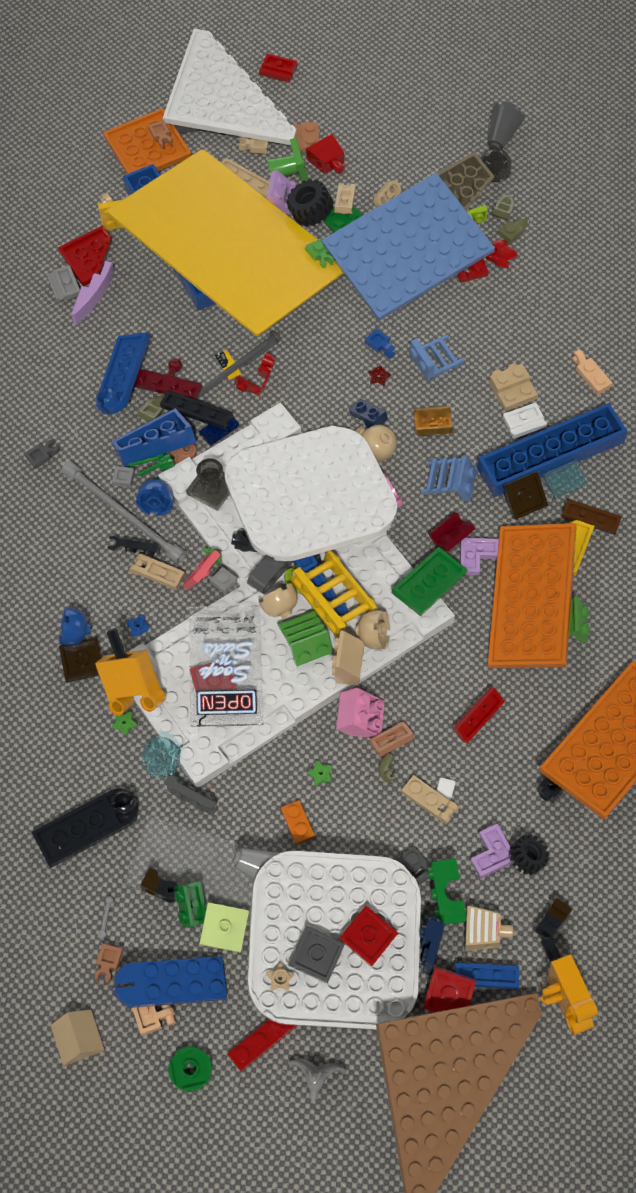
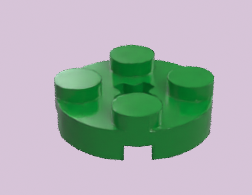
(200, 1076)

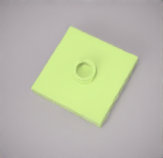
(224, 927)

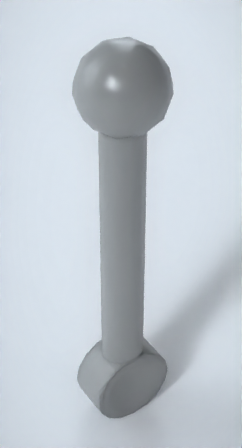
(102, 934)

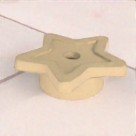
(286, 976)

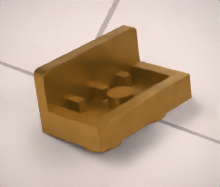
(433, 421)

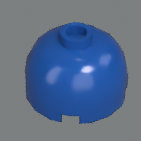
(155, 497)
(73, 627)

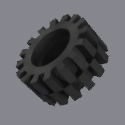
(522, 860)

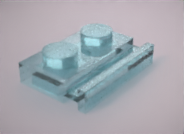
(565, 479)

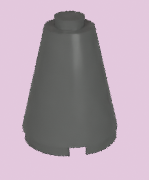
(504, 123)

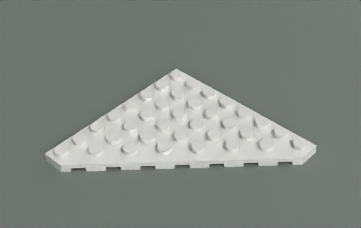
(220, 97)

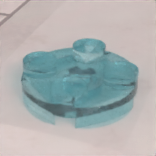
(171, 757)

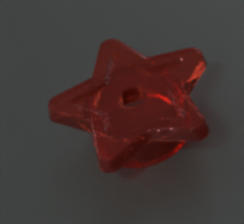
(379, 371)

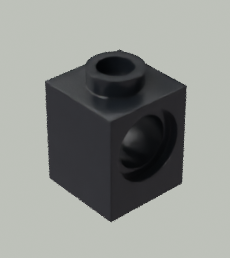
(548, 794)

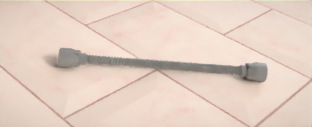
(174, 552)

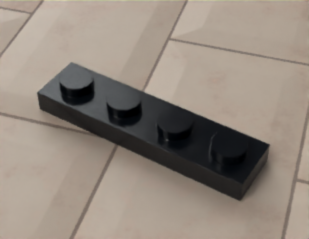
(197, 410)

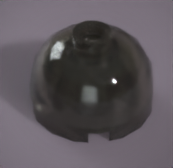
(498, 163)

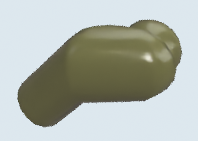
(384, 768)

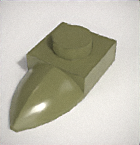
(504, 207)
(512, 230)
(151, 409)

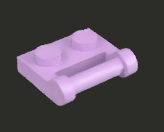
(277, 188)

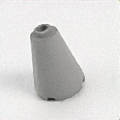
(250, 860)

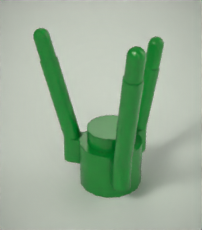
(164, 463)

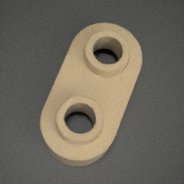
(385, 194)

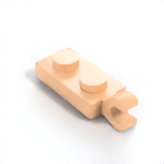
(591, 373)

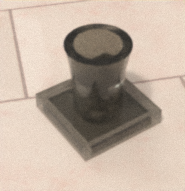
(209, 484)

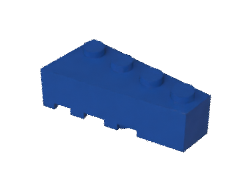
(154, 438)

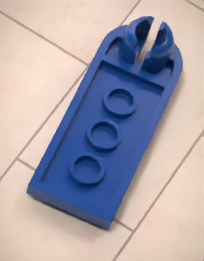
(121, 372)
(171, 982)

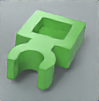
(319, 252)

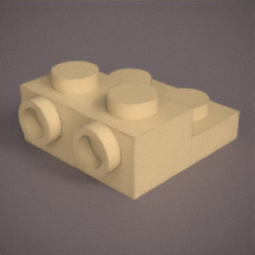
(512, 386)

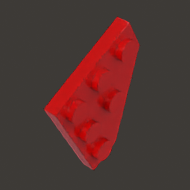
(87, 254)

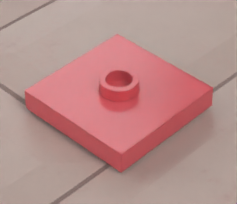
(201, 570)

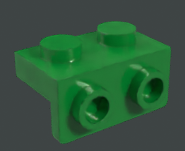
(190, 903)

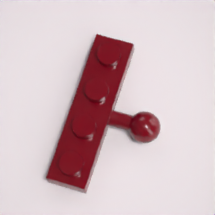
(162, 383)

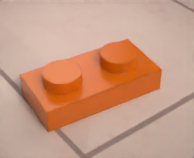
(297, 823)

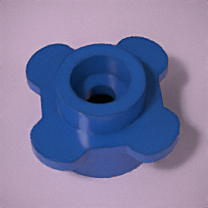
(137, 631)

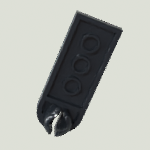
(86, 826)

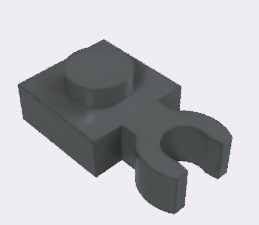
(40, 455)

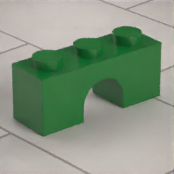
(441, 873)

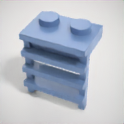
(424, 361)
(460, 477)

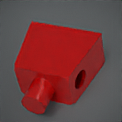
(326, 155)

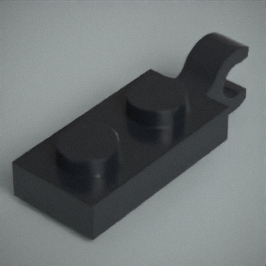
(131, 546)

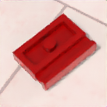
(278, 67)

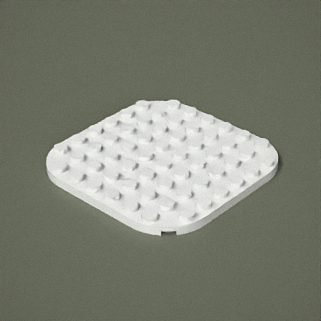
(310, 493)
(327, 896)

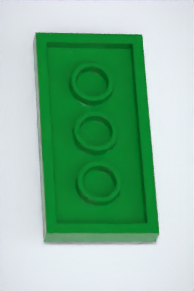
(429, 581)

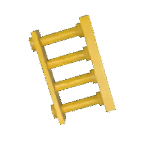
(325, 608)

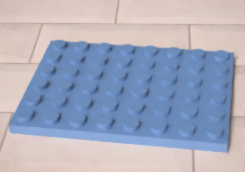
(407, 246)

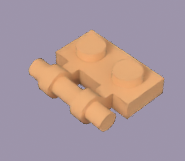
(148, 1018)

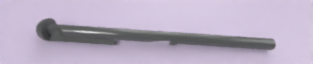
(246, 359)

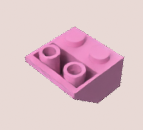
(360, 713)

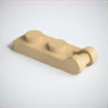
(345, 198)
(157, 571)
(429, 799)

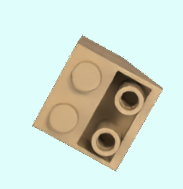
(347, 659)

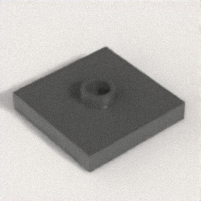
(316, 954)

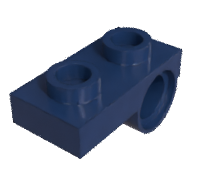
(368, 413)

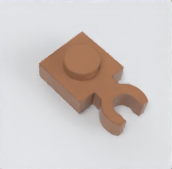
(160, 132)
(108, 960)

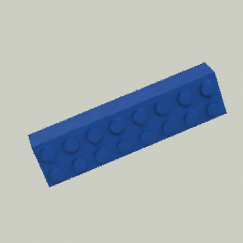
(553, 447)

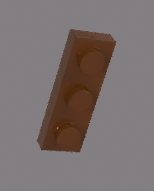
(598, 518)

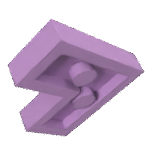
(475, 549)
(497, 852)

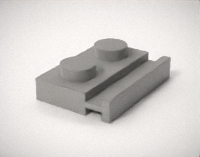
(63, 283)

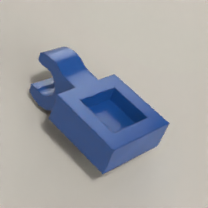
(379, 341)

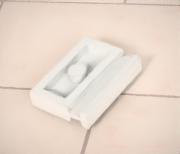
(524, 420)

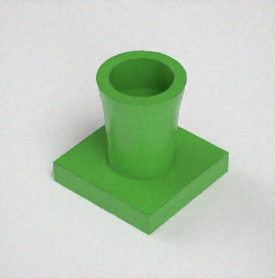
(290, 164)

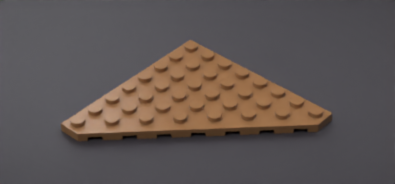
(444, 1075)

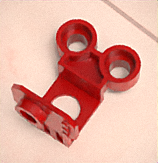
(263, 371)

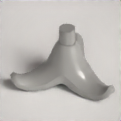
(316, 1075)

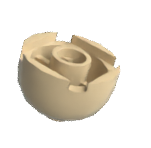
(381, 441)
(279, 602)
(373, 630)

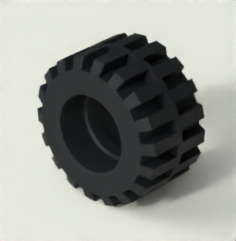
(309, 202)

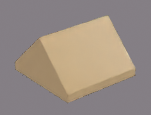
(76, 1036)

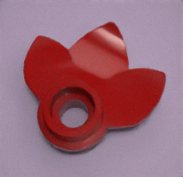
(502, 254)

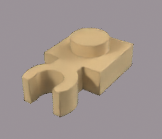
(254, 145)

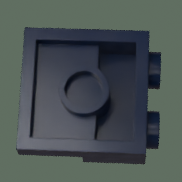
(431, 938)

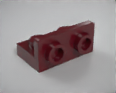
(451, 532)

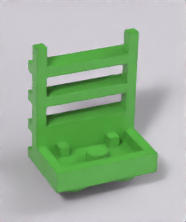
(578, 620)
(306, 638)

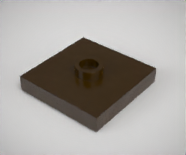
(525, 495)
(80, 660)

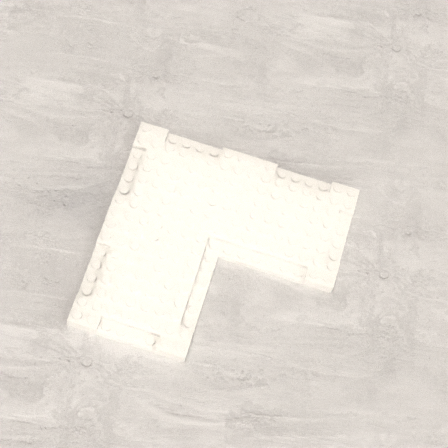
(288, 690)

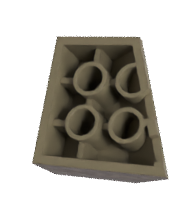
(466, 178)

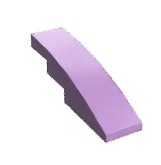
(91, 295)

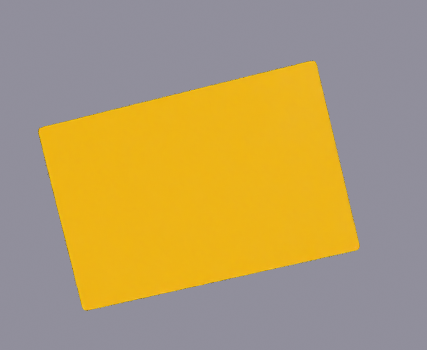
(226, 241)

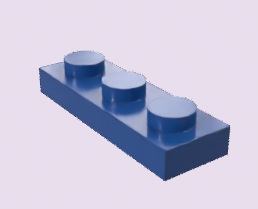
(490, 975)

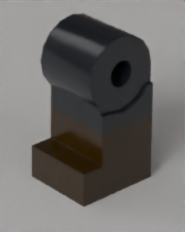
(158, 887)
(553, 919)

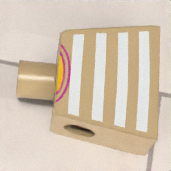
(484, 929)

